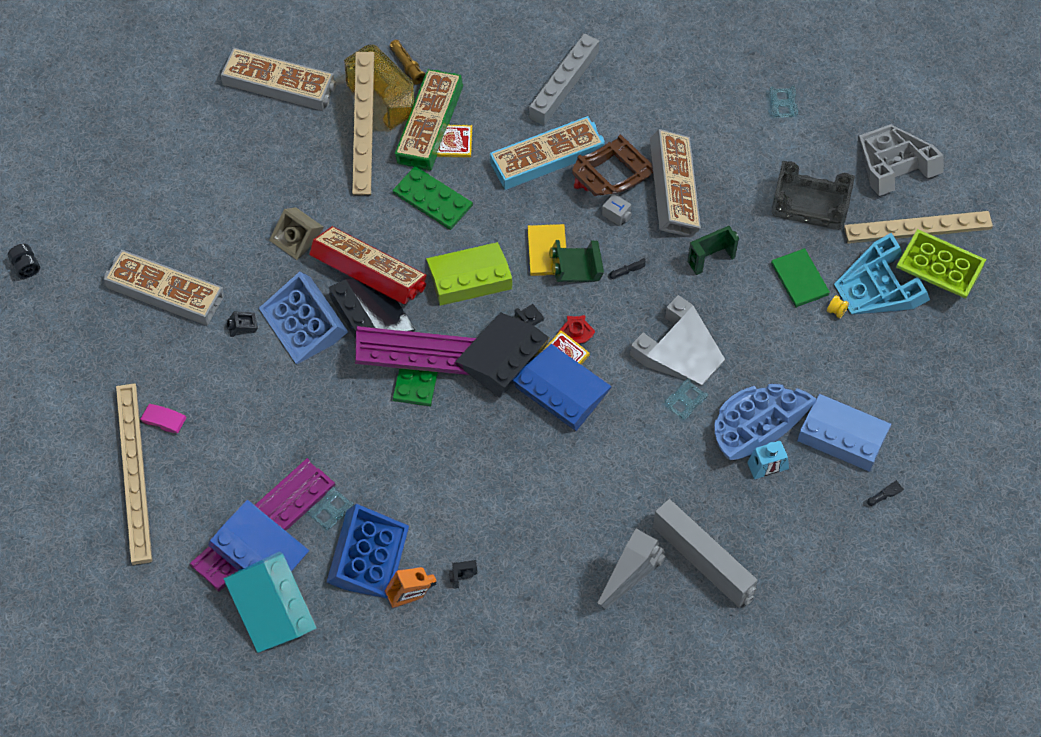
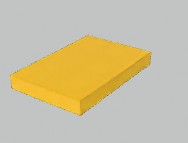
(540, 241)

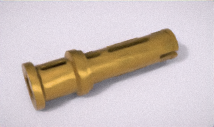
(410, 67)

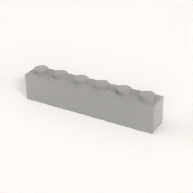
(564, 79)

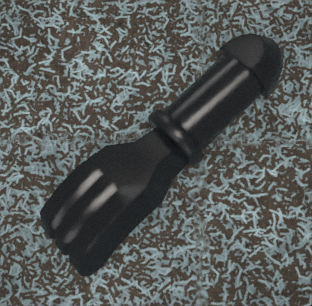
(625, 270)
(891, 490)

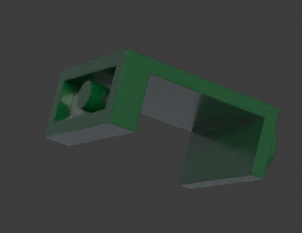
(712, 243)
(577, 263)

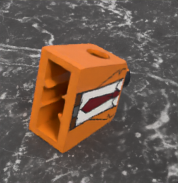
(408, 586)

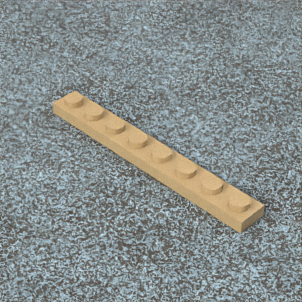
(363, 123)
(907, 227)

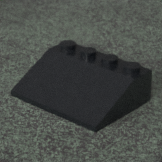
(367, 307)
(502, 352)

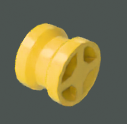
(838, 306)

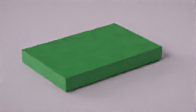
(800, 277)

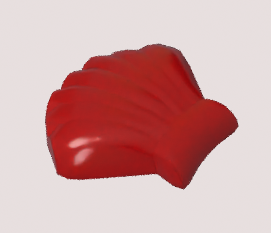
(578, 329)

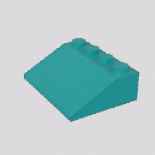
(269, 602)

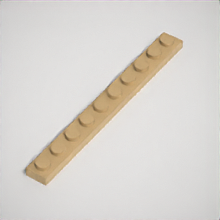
(134, 474)

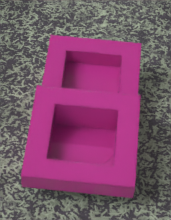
(164, 418)

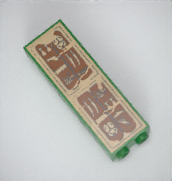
(429, 119)

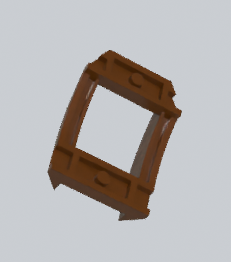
(626, 153)

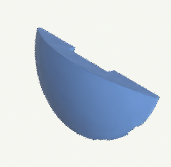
(758, 417)

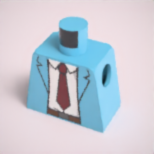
(770, 460)

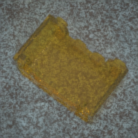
(389, 83)

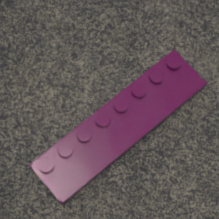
(410, 350)
(283, 504)

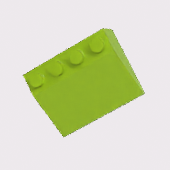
(941, 263)
(469, 273)

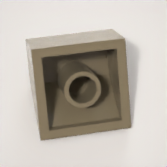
(295, 232)

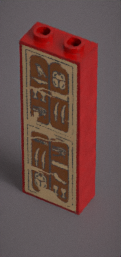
(368, 265)

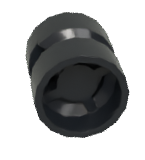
(23, 261)

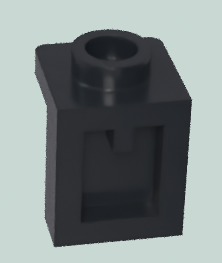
(529, 315)
(241, 322)
(465, 569)

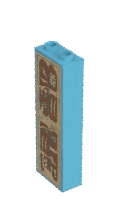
(545, 152)

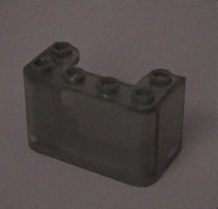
(812, 199)

